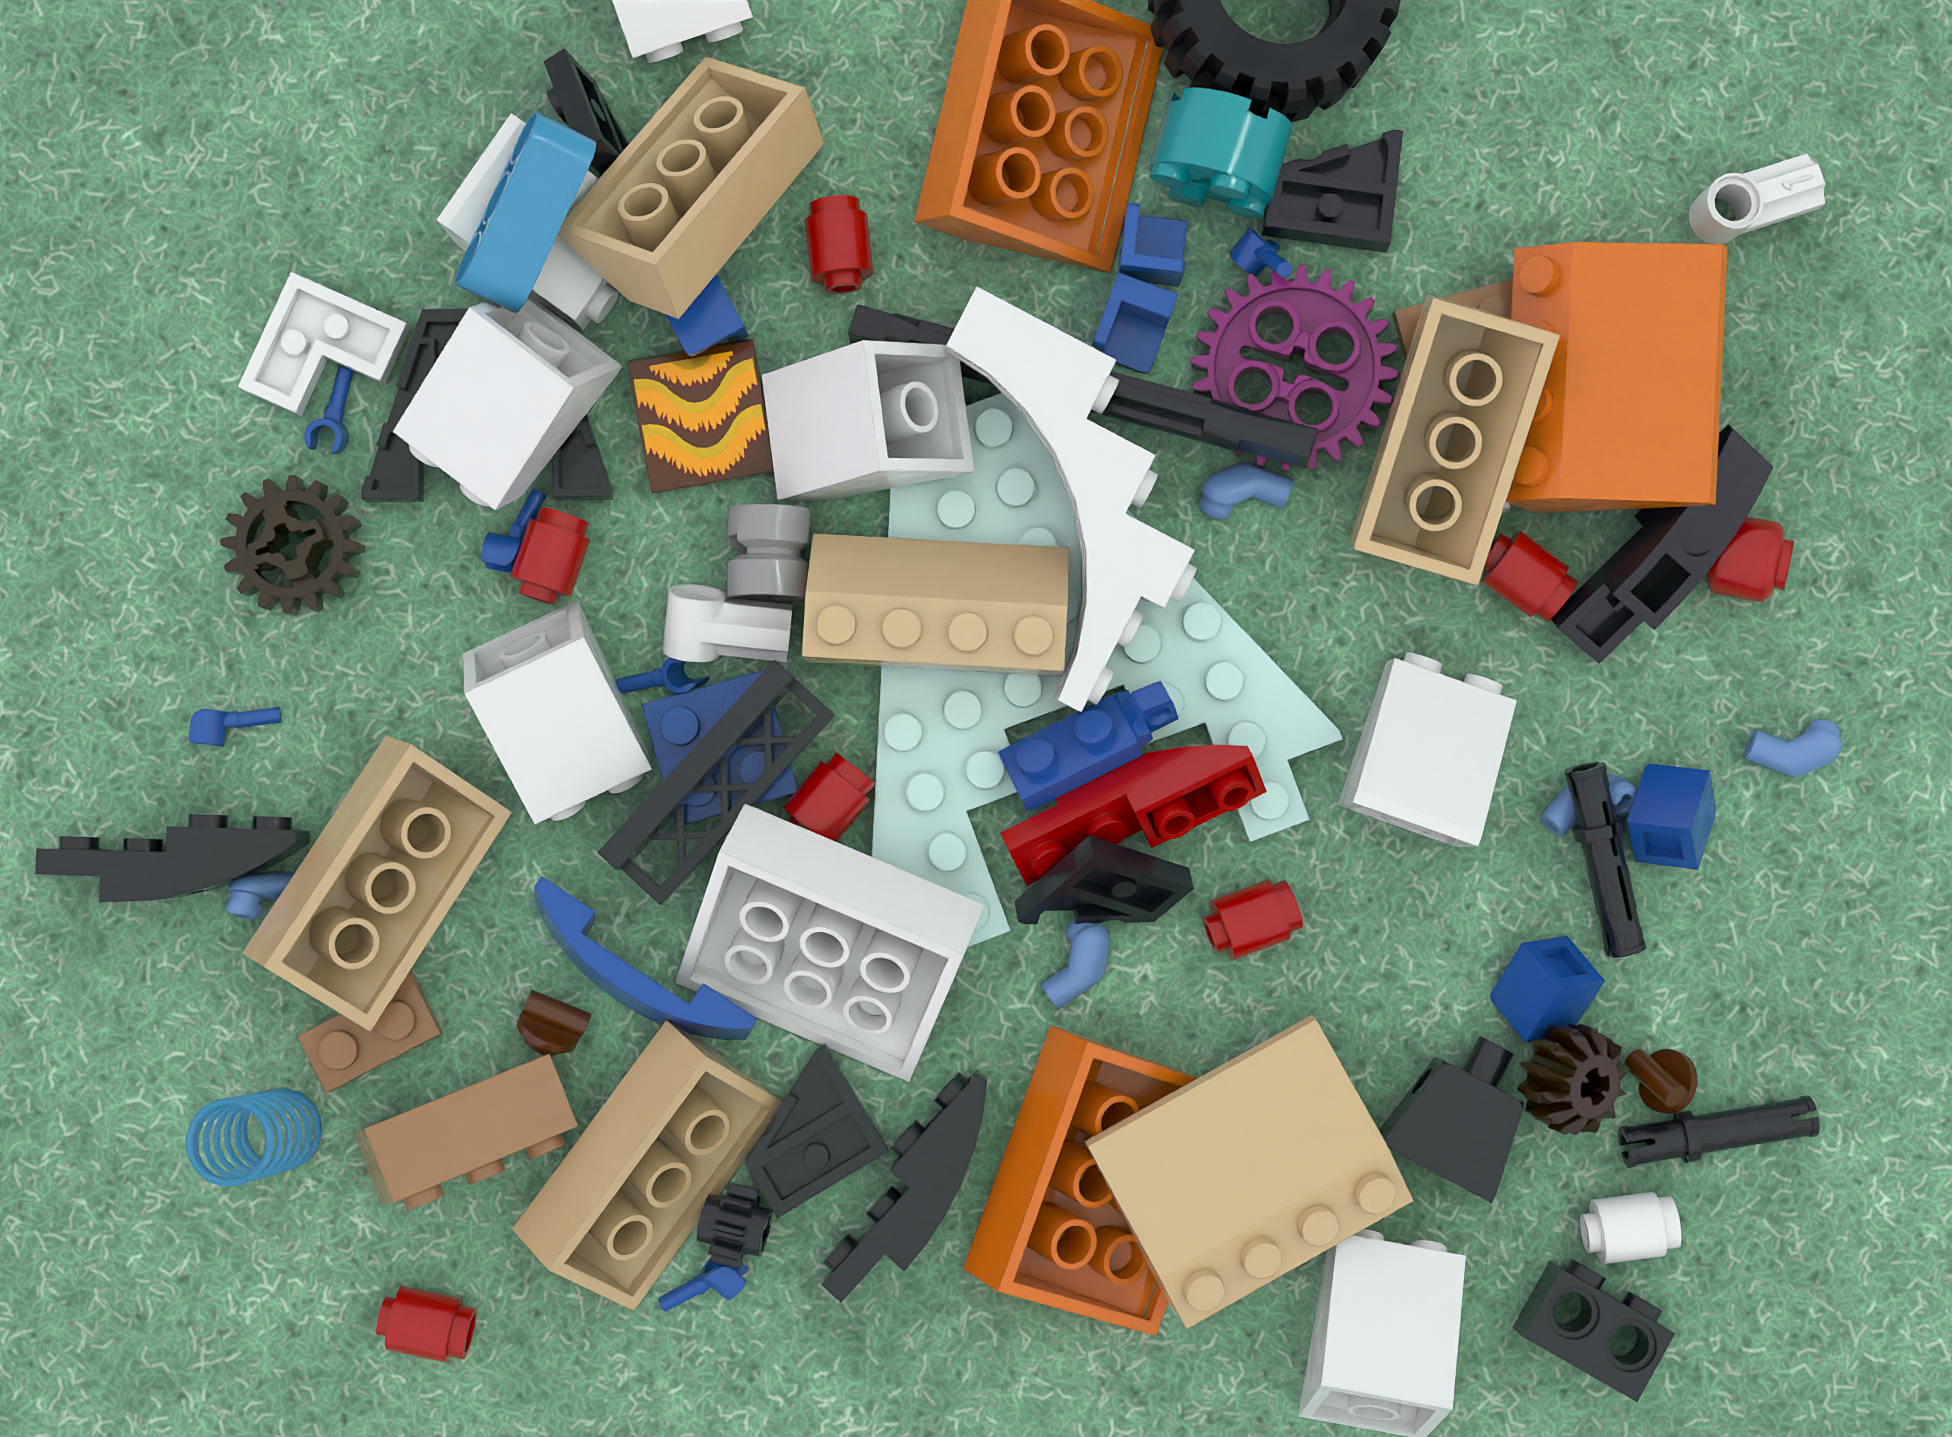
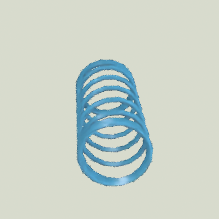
(253, 1104)

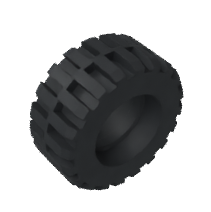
(1273, 75)

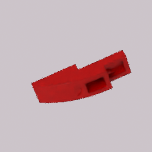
(1156, 794)

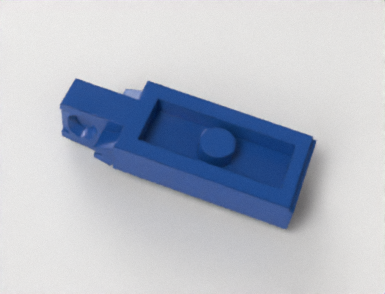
(1086, 744)

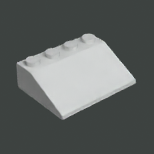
(828, 941)

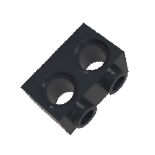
(1587, 1337)

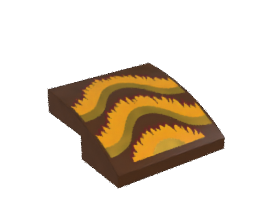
(701, 415)

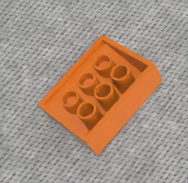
(1040, 128)
(1632, 377)
(1050, 1215)

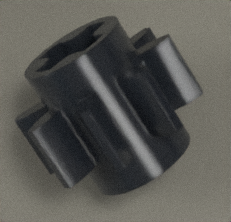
(734, 1225)

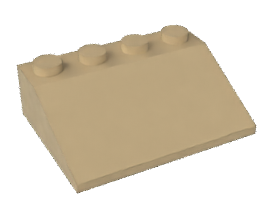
(1249, 1171)

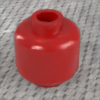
(1752, 562)

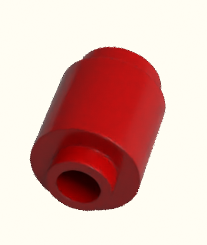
(838, 244)
(550, 555)
(1528, 575)
(830, 798)
(1252, 919)
(426, 1324)

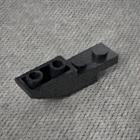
(1665, 556)
(195, 858)
(933, 1168)

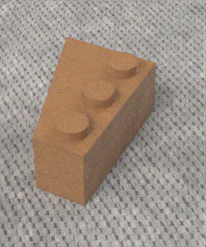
(467, 1133)

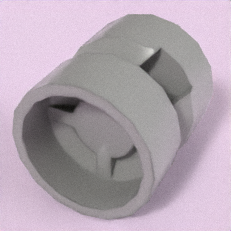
(768, 552)

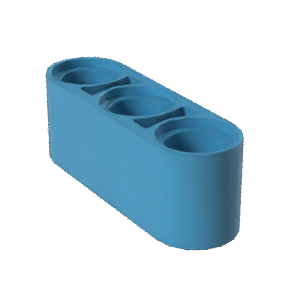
(525, 212)

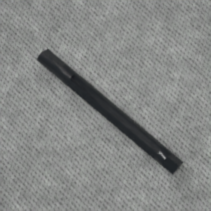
(1133, 399)

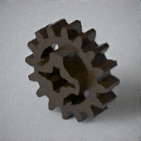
(303, 571)

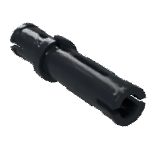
(1601, 841)
(1692, 1135)

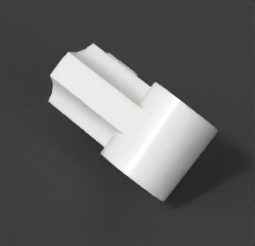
(1758, 199)
(707, 625)

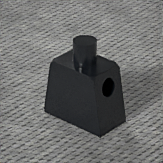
(1459, 1120)

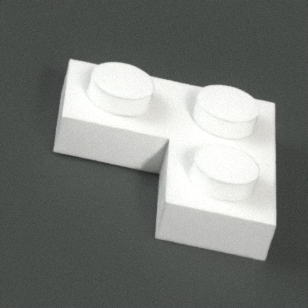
(314, 327)

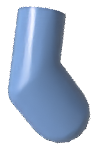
(1238, 484)
(1802, 755)
(1560, 813)
(252, 889)
(1086, 963)

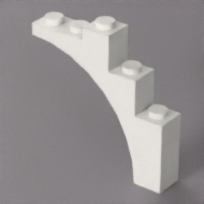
(1122, 559)

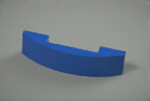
(705, 1016)

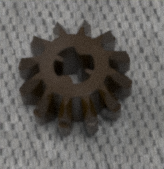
(1573, 1078)

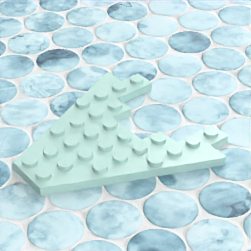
(947, 725)

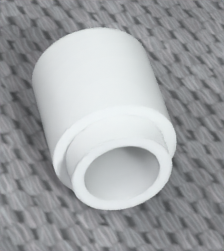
(1631, 1227)

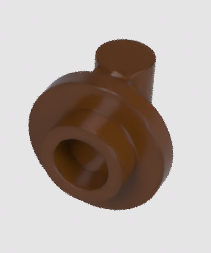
(551, 1024)
(1665, 1079)

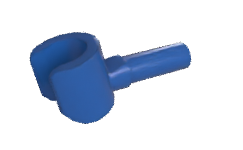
(1255, 254)
(333, 414)
(501, 550)
(669, 675)
(210, 725)
(720, 1277)

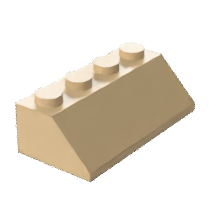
(693, 184)
(1453, 439)
(936, 604)
(377, 882)
(646, 1167)

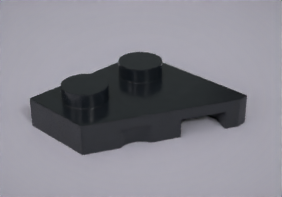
(584, 108)
(1339, 197)
(1106, 884)
(813, 1137)

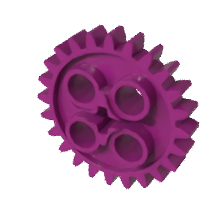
(1314, 313)

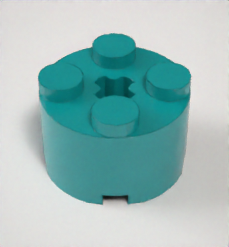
(1219, 151)

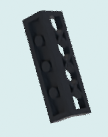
(698, 767)

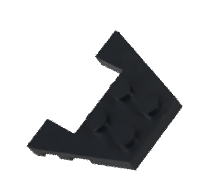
(400, 475)

